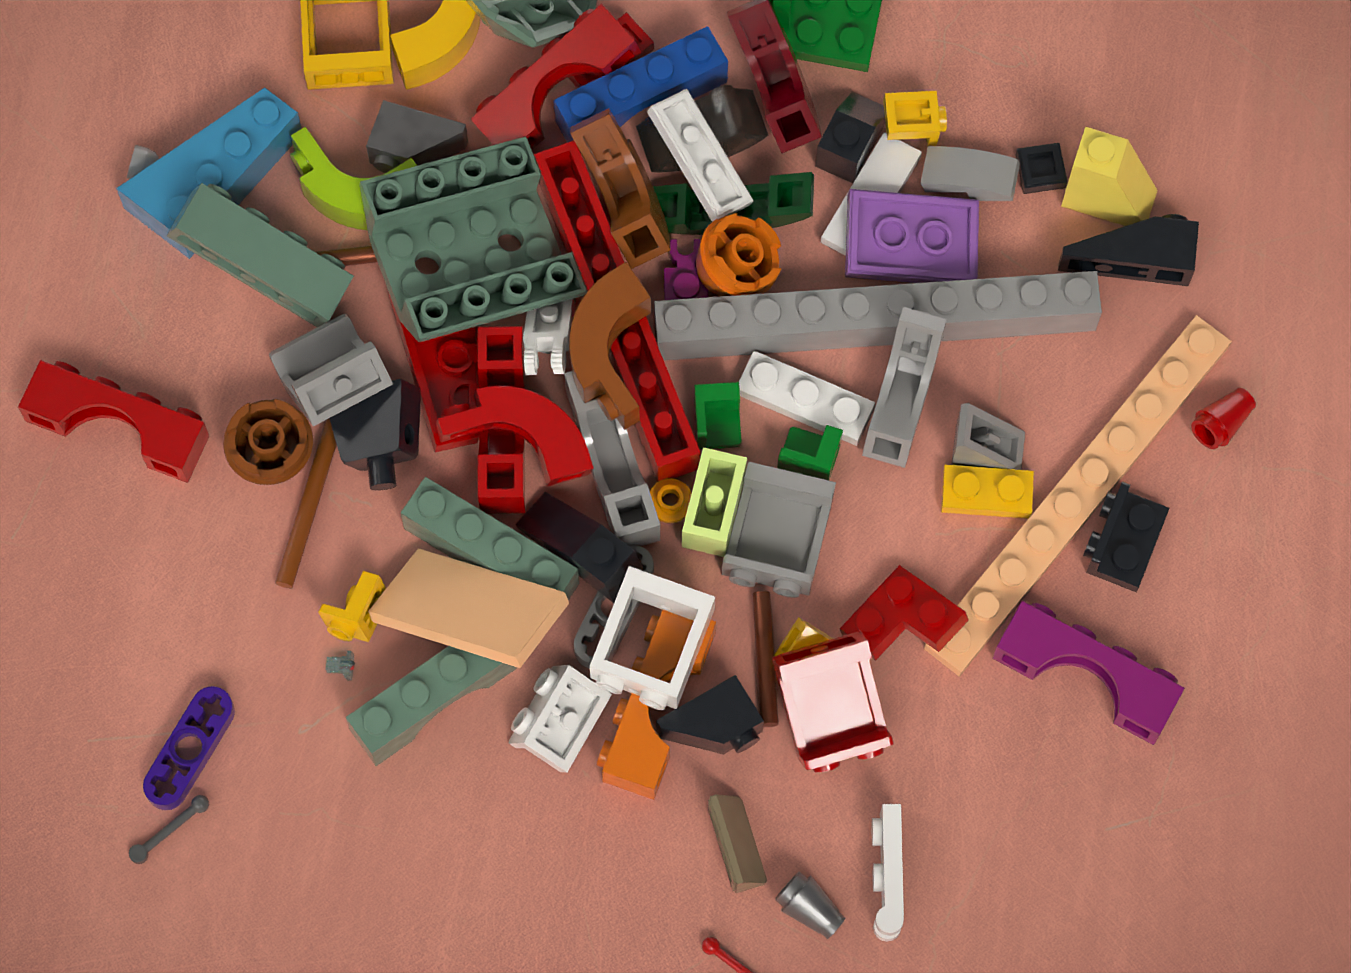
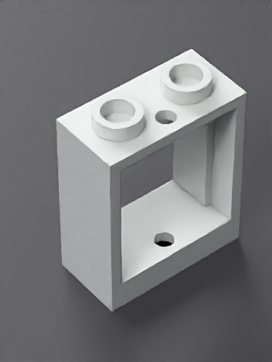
(666, 596)

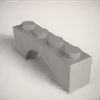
(615, 472)

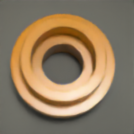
(672, 513)

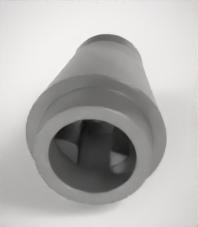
(810, 905)

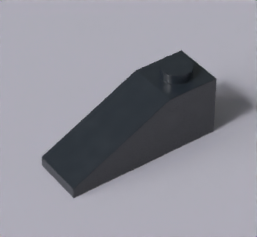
(1147, 251)
(580, 541)

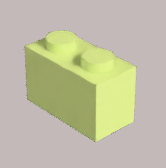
(714, 502)

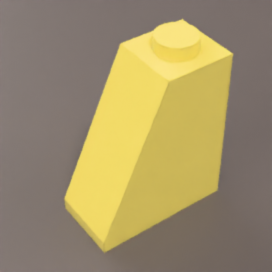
(1109, 180)

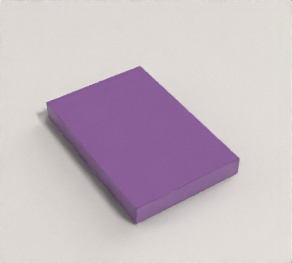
(911, 237)

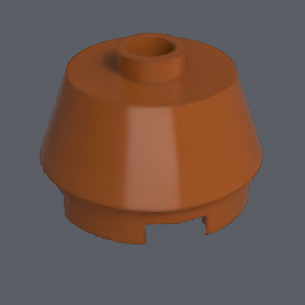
(268, 442)

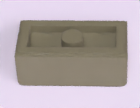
(736, 842)

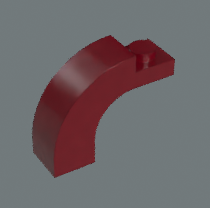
(777, 74)

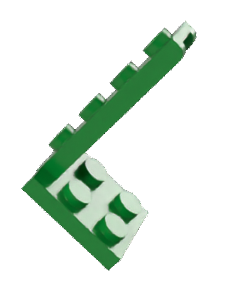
(830, 30)

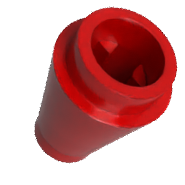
(1222, 419)

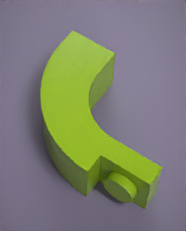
(328, 188)

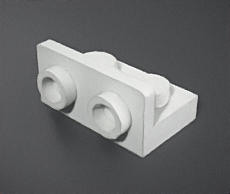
(559, 716)

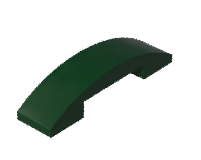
(778, 203)

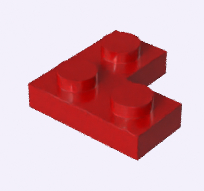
(905, 604)

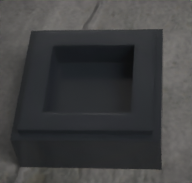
(1041, 168)

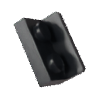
(1127, 538)

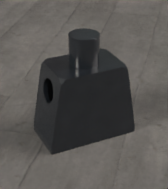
(380, 432)

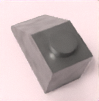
(413, 134)

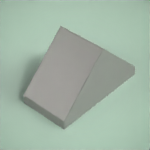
(986, 441)

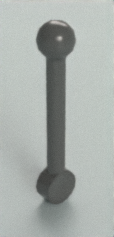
(139, 853)

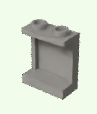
(329, 369)
(778, 530)

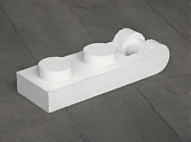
(889, 874)

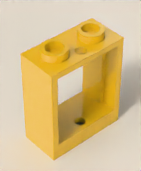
(346, 68)

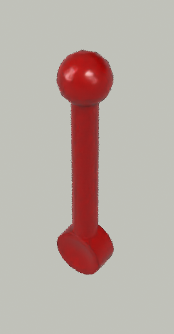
(712, 947)

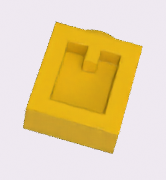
(914, 116)
(355, 619)

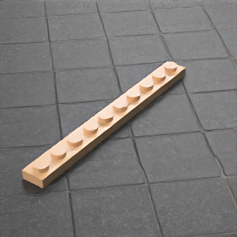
(1082, 490)

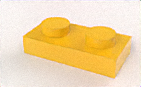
(987, 491)

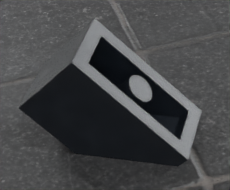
(850, 137)
(715, 720)

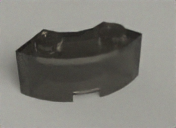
(730, 115)

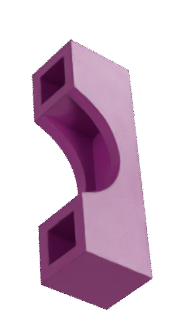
(1139, 695)

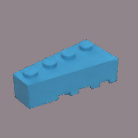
(227, 153)

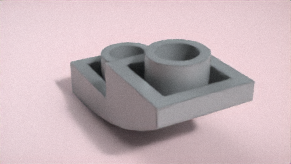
(977, 172)

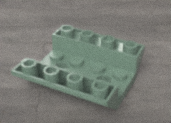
(455, 216)

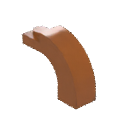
(625, 185)
(601, 316)

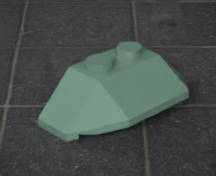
(530, 20)

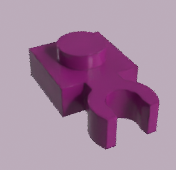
(683, 281)

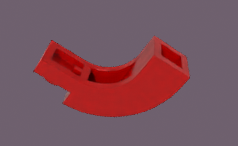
(531, 416)

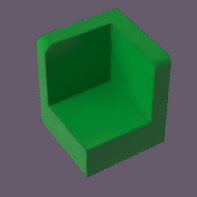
(717, 415)
(810, 452)

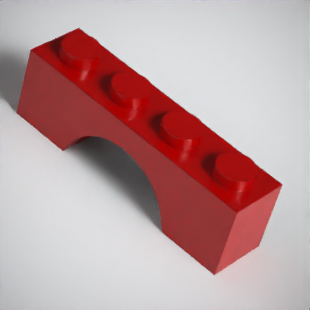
(592, 47)
(64, 400)
(501, 451)

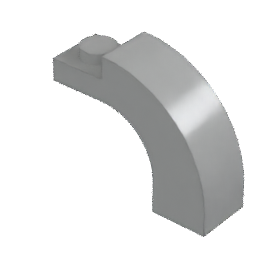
(904, 387)

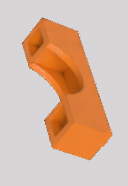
(637, 754)

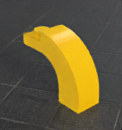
(436, 45)

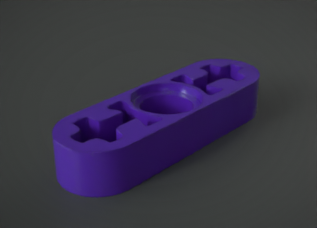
(215, 724)

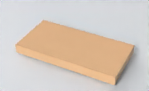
(469, 607)

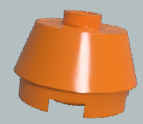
(738, 256)

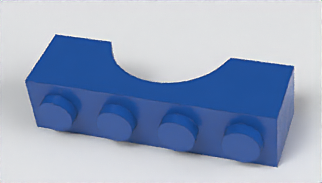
(687, 64)

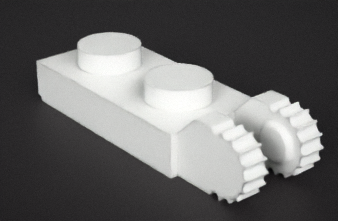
(548, 332)

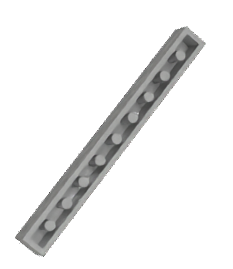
(872, 314)

